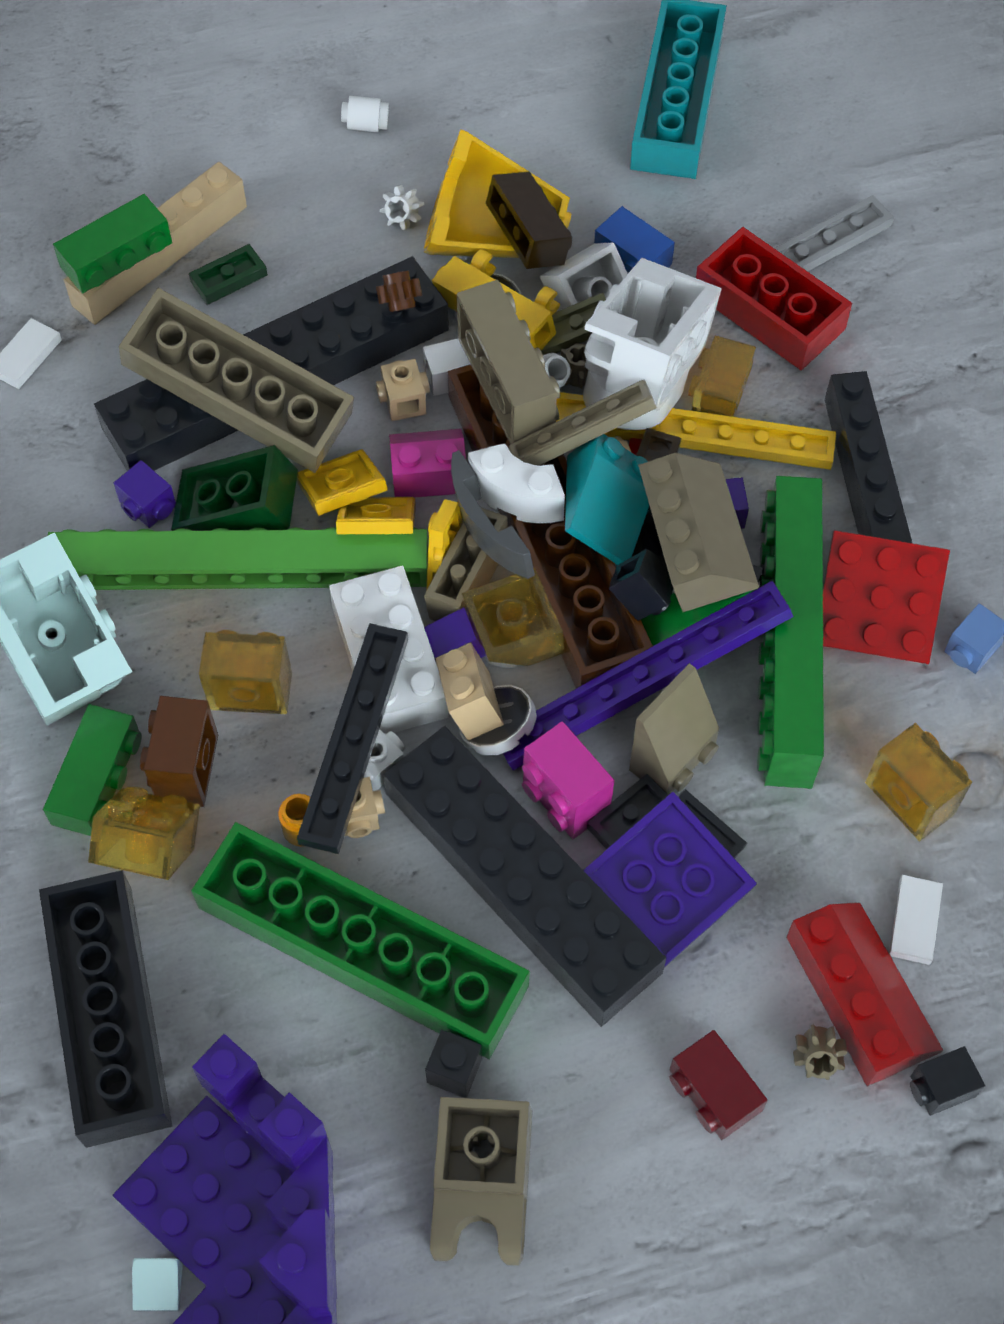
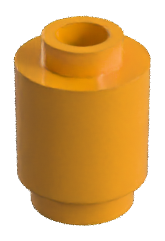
(291, 816)

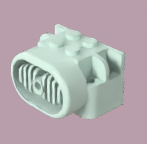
(47, 600)

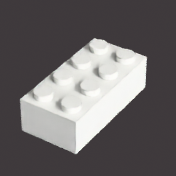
(389, 602)

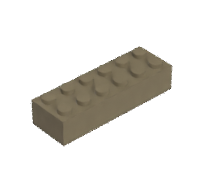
(235, 379)

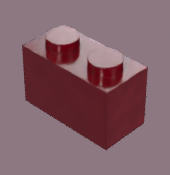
(716, 1085)

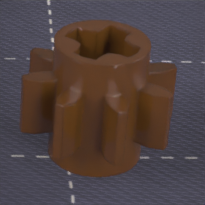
(399, 291)

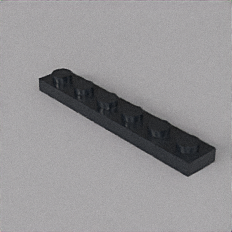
(353, 739)

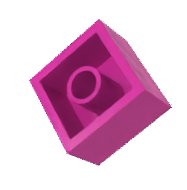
(566, 780)

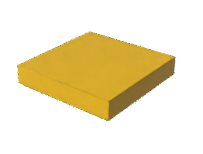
(341, 482)
(377, 516)

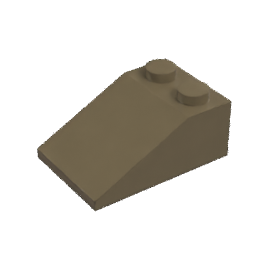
(675, 733)

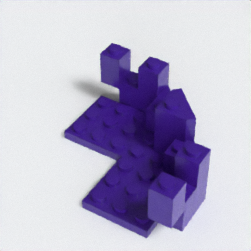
(244, 1199)

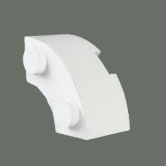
(517, 486)

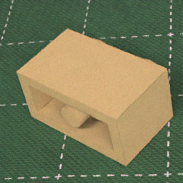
(469, 691)

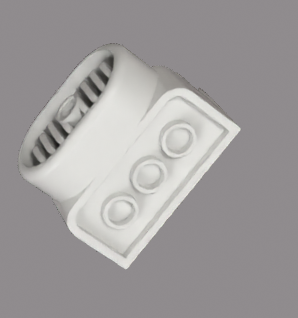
(648, 331)

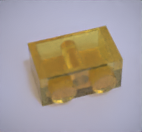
(722, 377)

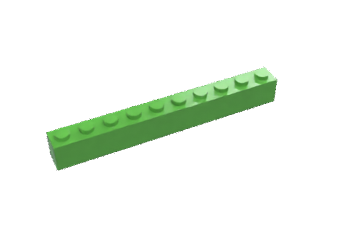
(240, 557)

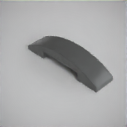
(503, 546)

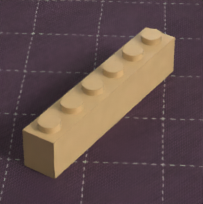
(191, 217)

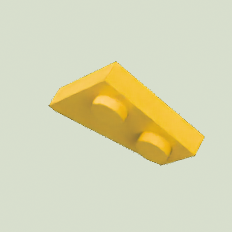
(442, 531)

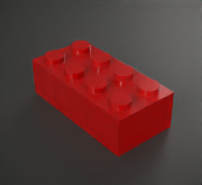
(774, 298)

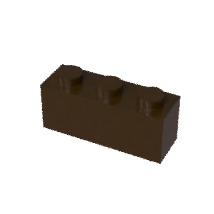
(528, 220)

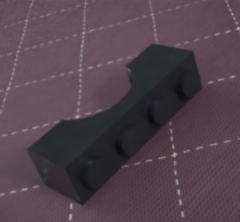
(644, 580)

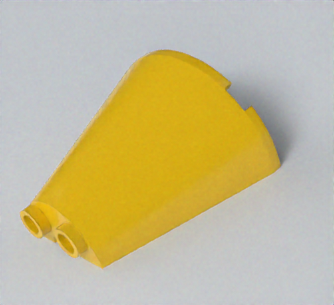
(460, 216)

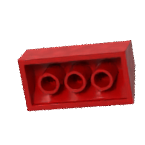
(862, 991)

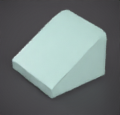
(156, 1284)

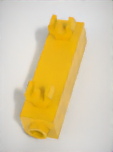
(460, 276)

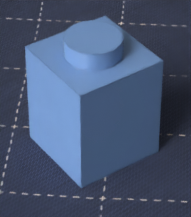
(976, 639)

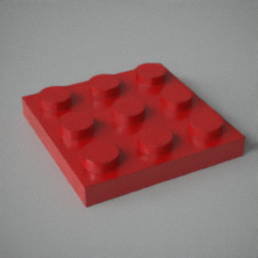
(882, 596)

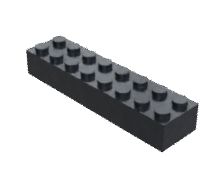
(524, 876)

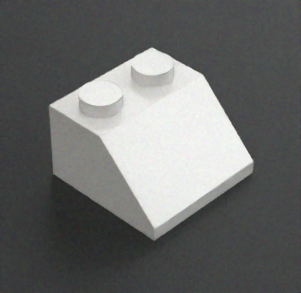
(586, 274)

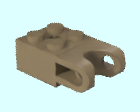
(476, 1187)

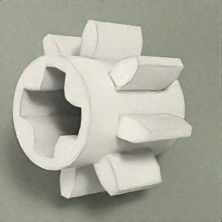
(393, 207)

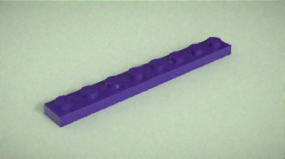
(659, 666)

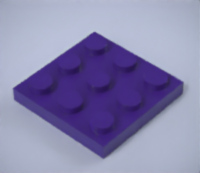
(670, 876)

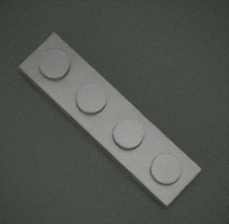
(837, 234)

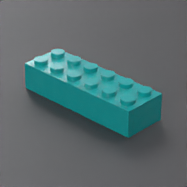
(678, 88)

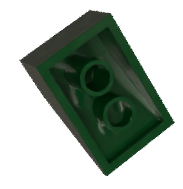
(237, 493)

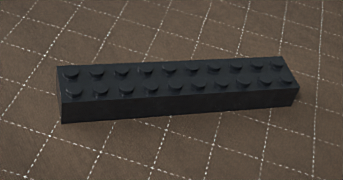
(327, 338)

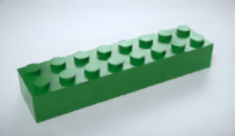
(794, 649)
(361, 938)

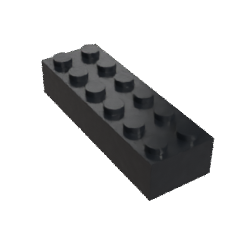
(104, 1010)

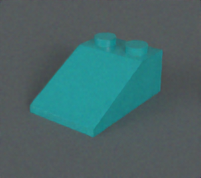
(605, 497)

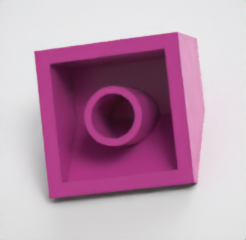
(424, 462)

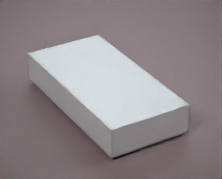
(27, 352)
(916, 919)

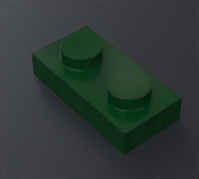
(228, 274)

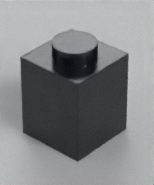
(453, 1063)
(946, 1081)

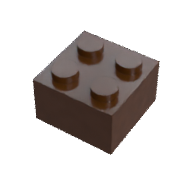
(180, 748)

